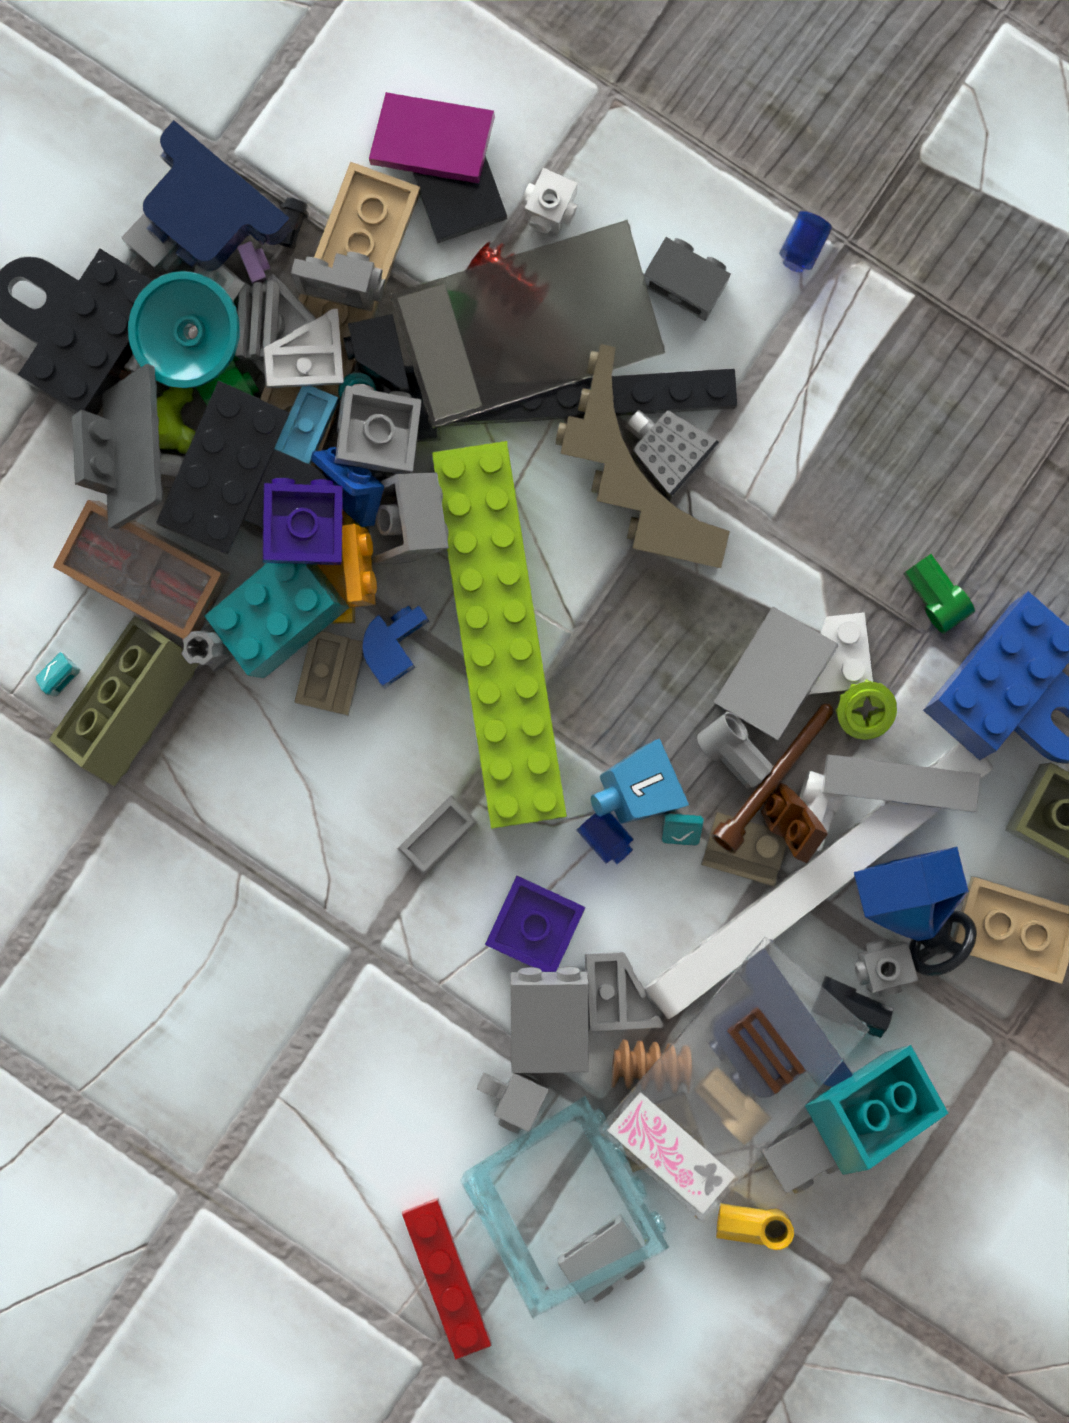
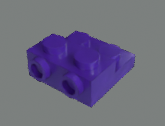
(302, 522)

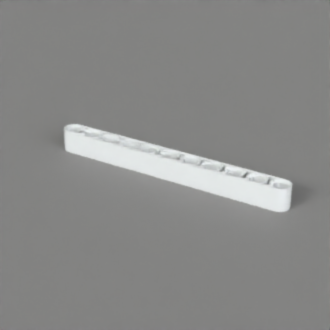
(798, 893)

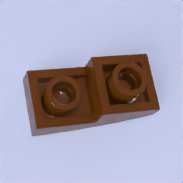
(794, 820)

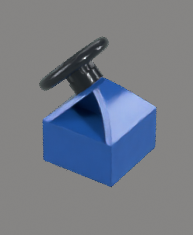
(918, 901)

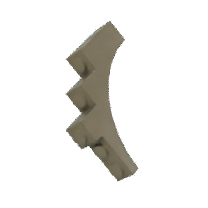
(597, 438)

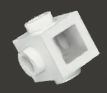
(550, 202)

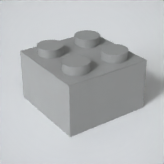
(409, 520)

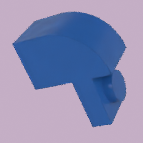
(382, 644)

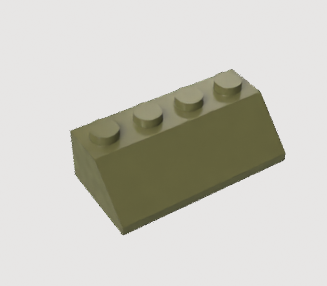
(123, 702)

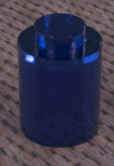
(805, 241)
(606, 837)

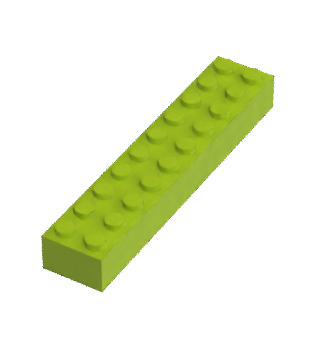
(499, 636)

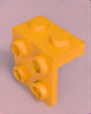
(354, 576)

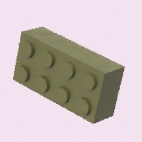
(1044, 812)

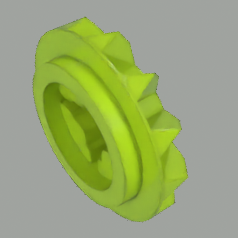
(878, 720)

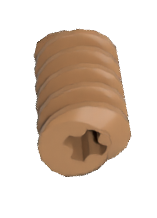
(634, 1063)

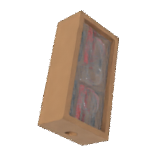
(141, 571)

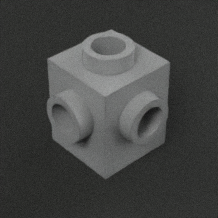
(899, 968)

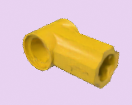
(749, 1225)

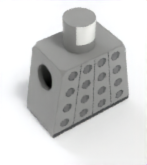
(669, 450)

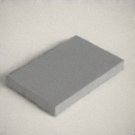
(776, 674)

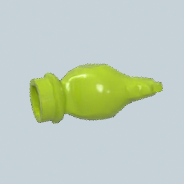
(171, 428)

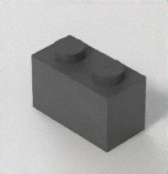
(686, 277)

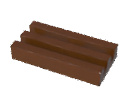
(786, 1076)

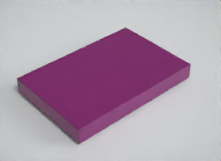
(432, 137)

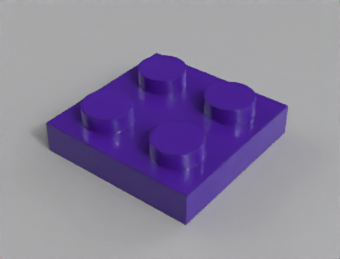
(535, 925)

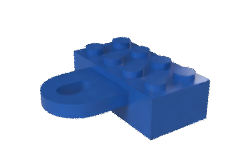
(1010, 685)

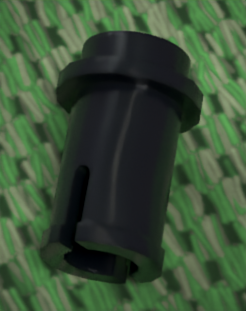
(296, 212)

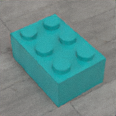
(275, 615)
(876, 1110)

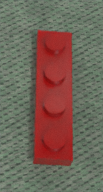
(446, 1278)

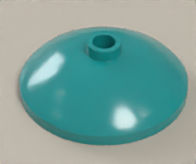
(162, 324)

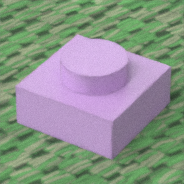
(254, 261)

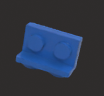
(360, 489)

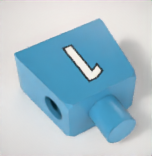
(640, 786)

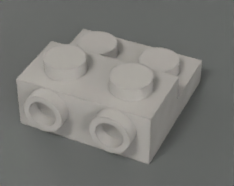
(349, 282)
(377, 429)

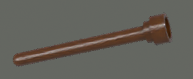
(731, 833)

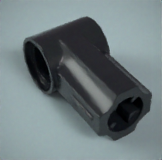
(873, 1013)

